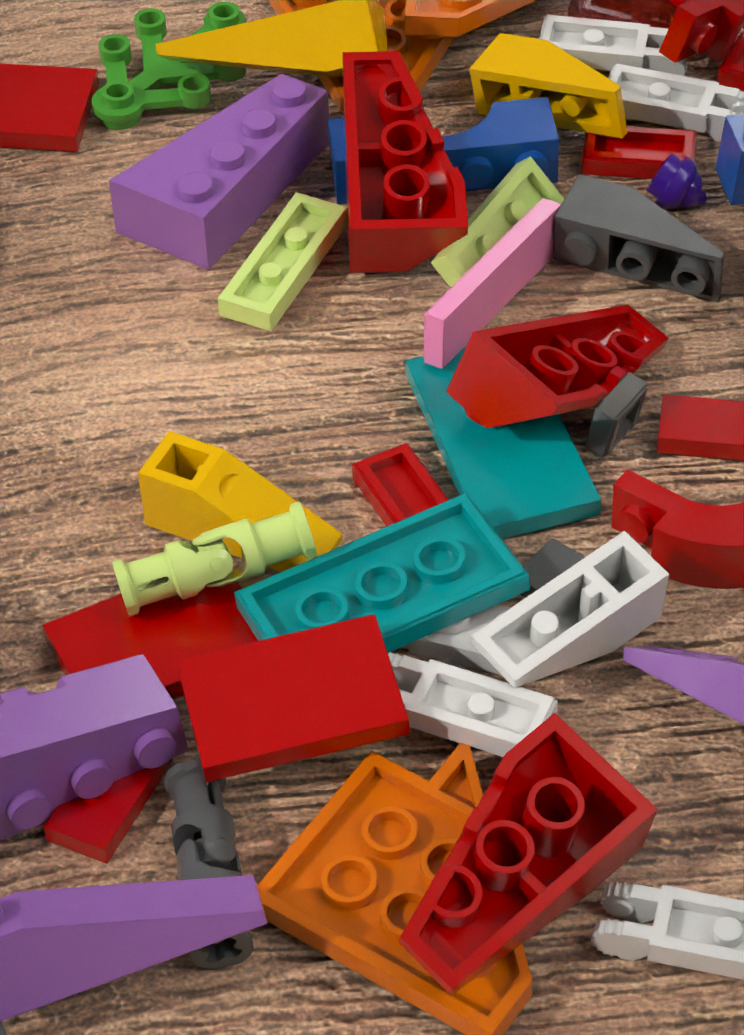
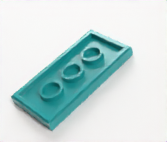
(515, 473)
(407, 574)

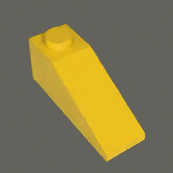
(536, 68)

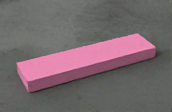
(489, 284)

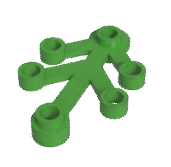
(122, 102)

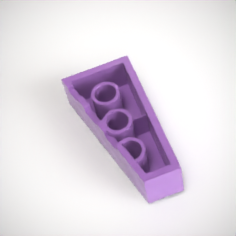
(222, 173)
(82, 738)

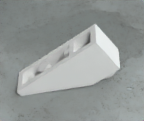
(577, 614)

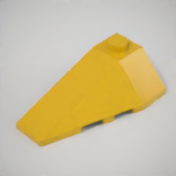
(292, 42)

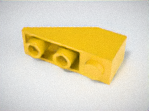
(201, 487)

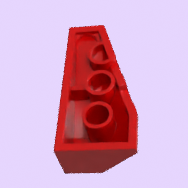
(399, 180)
(551, 364)
(528, 853)

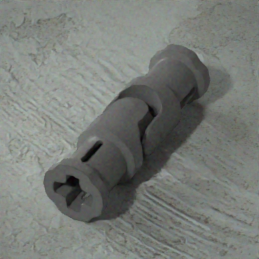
(205, 848)

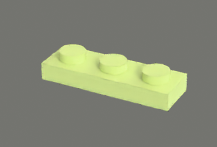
(498, 213)
(282, 261)

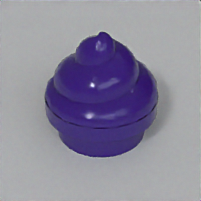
(677, 184)

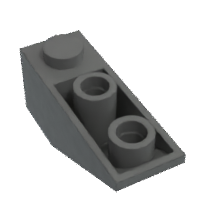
(633, 238)

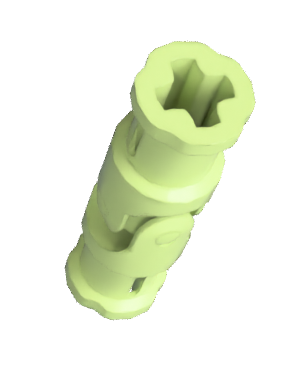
(188, 567)

